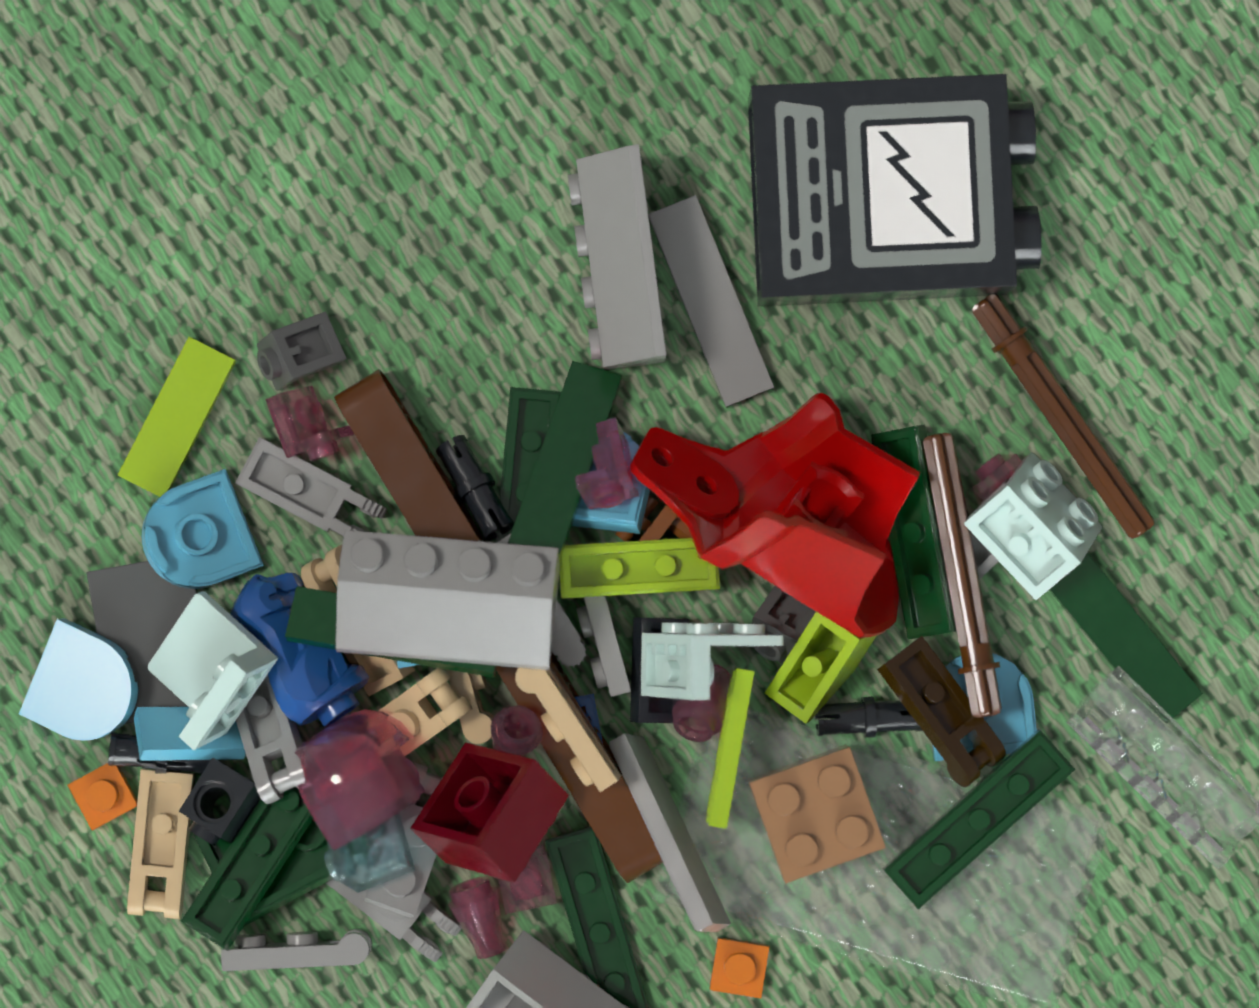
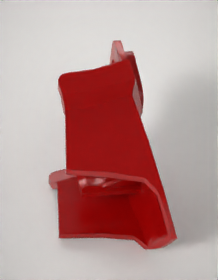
(794, 507)

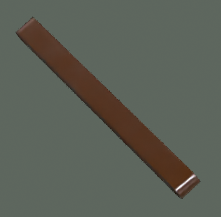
(435, 512)

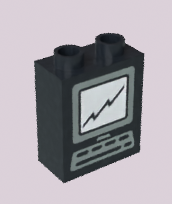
(889, 189)

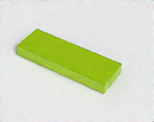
(177, 417)
(634, 568)
(729, 747)

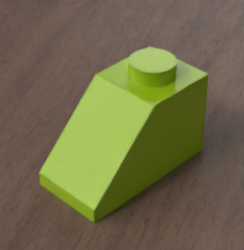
(817, 667)

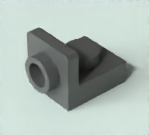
(299, 350)
(783, 617)

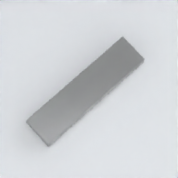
(710, 301)
(669, 833)

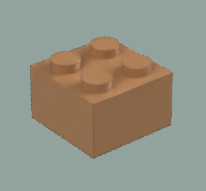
(816, 813)

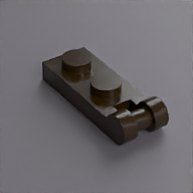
(942, 711)

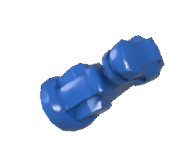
(305, 678)

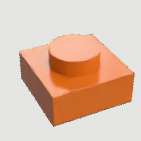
(103, 795)
(739, 967)

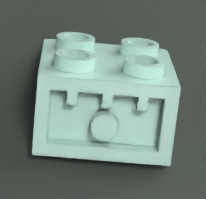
(1036, 526)
(679, 658)
(211, 668)

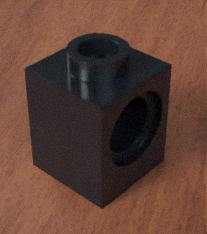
(213, 783)

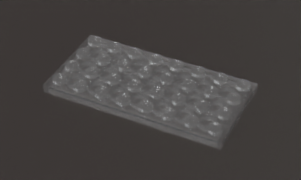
(991, 931)

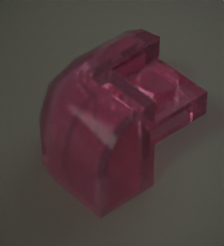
(357, 775)

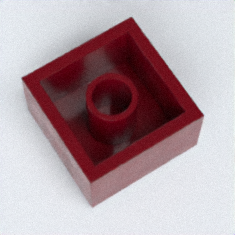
(490, 812)

